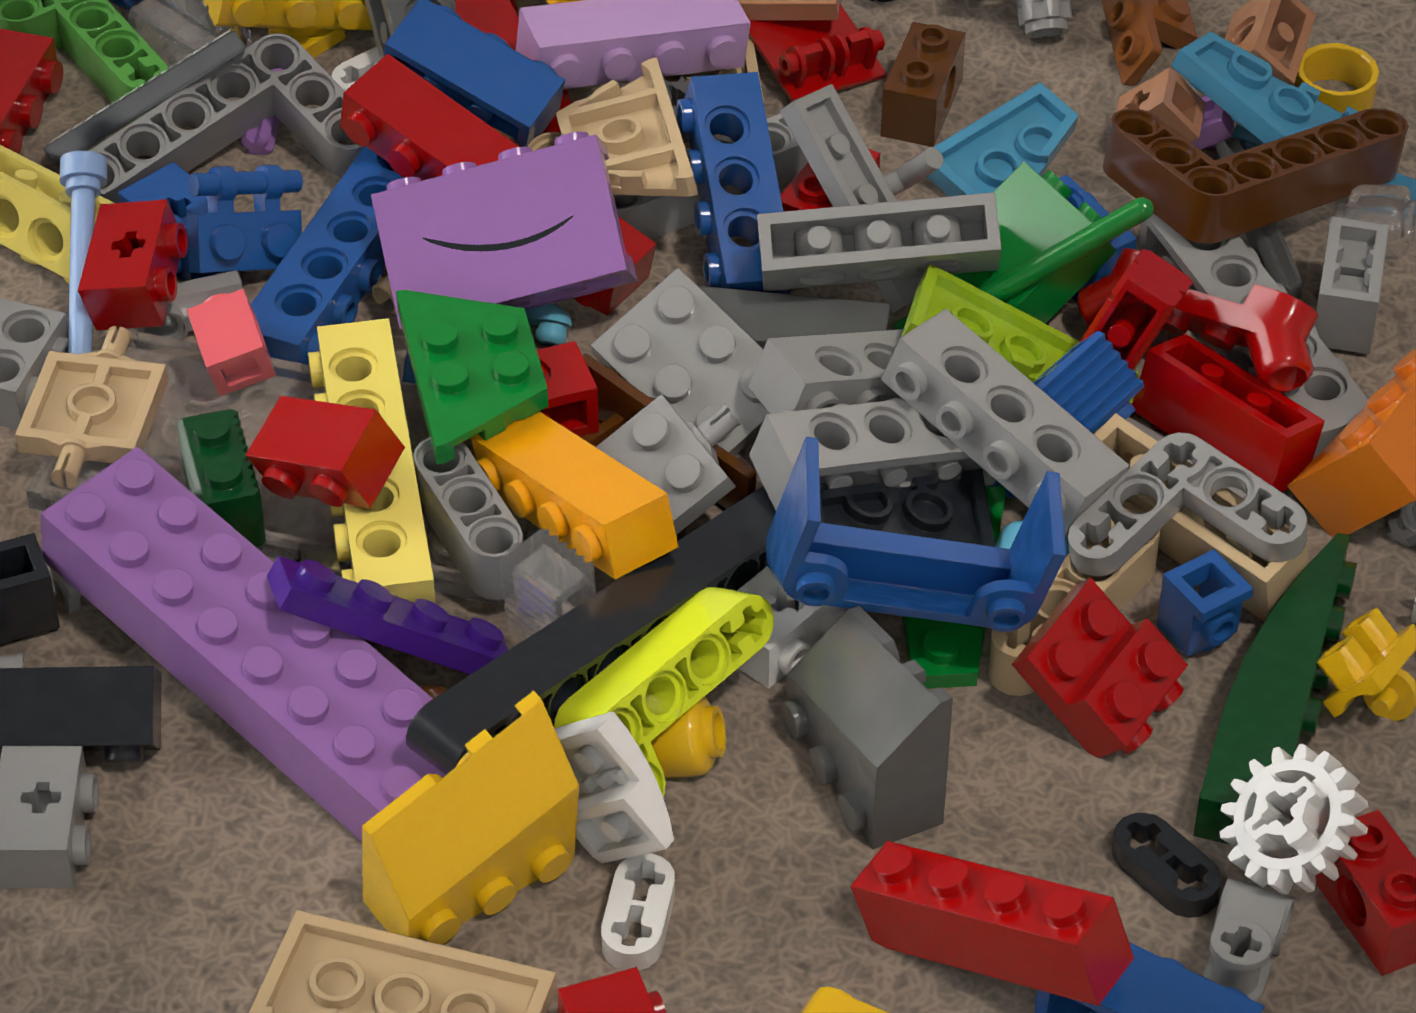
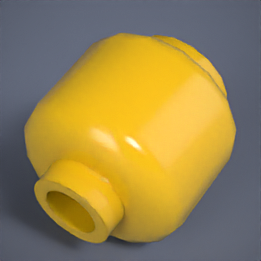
(692, 742)

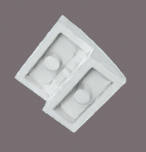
(618, 794)

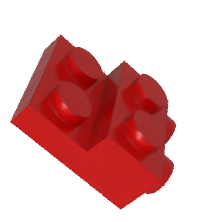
(1101, 671)

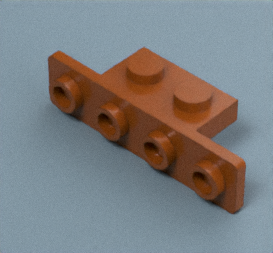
(1140, 26)

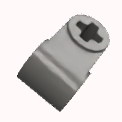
(1247, 936)

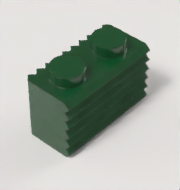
(220, 472)

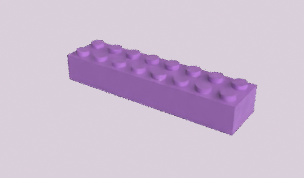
(205, 611)

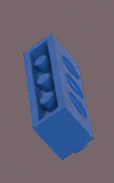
(732, 108)

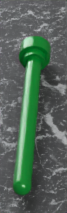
(1065, 251)

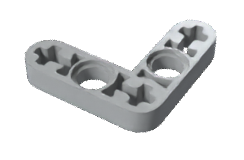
(1187, 488)

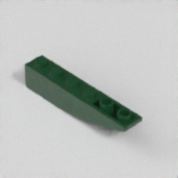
(1276, 681)

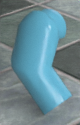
(551, 324)

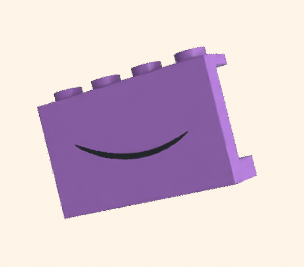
(509, 229)

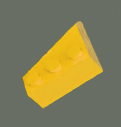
(475, 833)

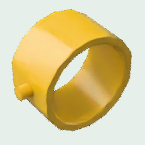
(1343, 64)

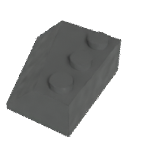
(871, 729)

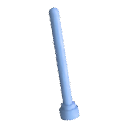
(83, 177)

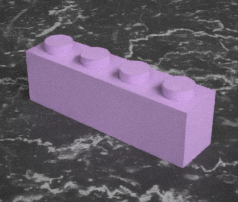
(611, 38)

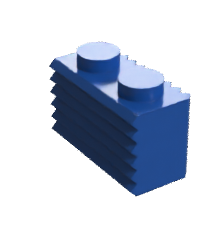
(1092, 382)

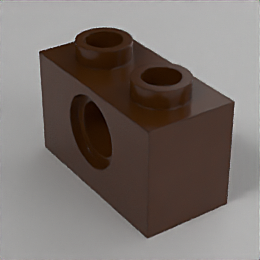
(922, 84)

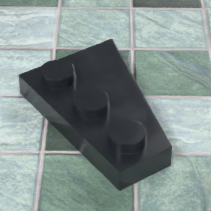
(924, 509)

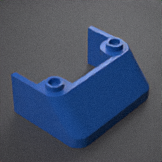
(910, 572)

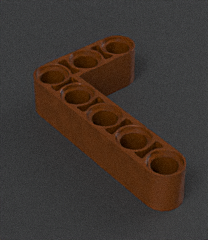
(1256, 186)

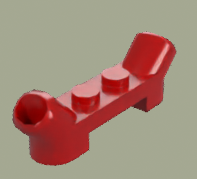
(1267, 324)

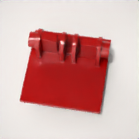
(818, 53)

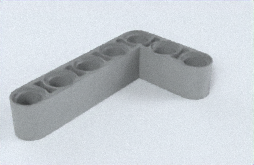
(224, 120)

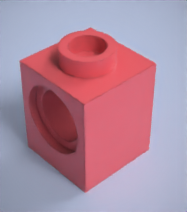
(231, 341)

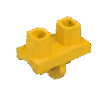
(1370, 666)

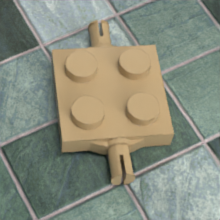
(91, 406)

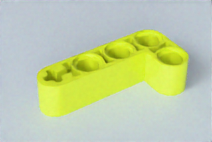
(675, 666)

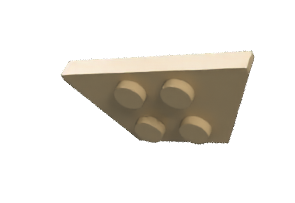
(639, 135)

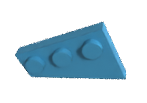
(1249, 91)
(993, 147)

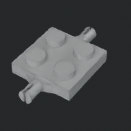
(675, 456)

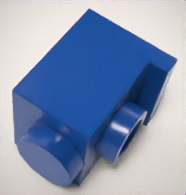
(1202, 618)

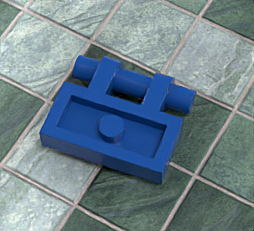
(242, 240)

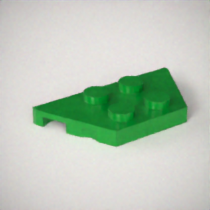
(470, 366)

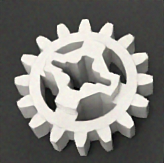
(1294, 819)

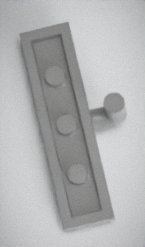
(849, 170)

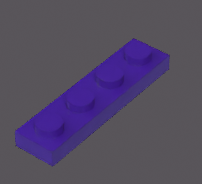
(383, 618)

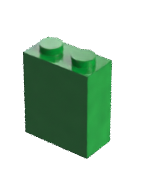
(1032, 219)

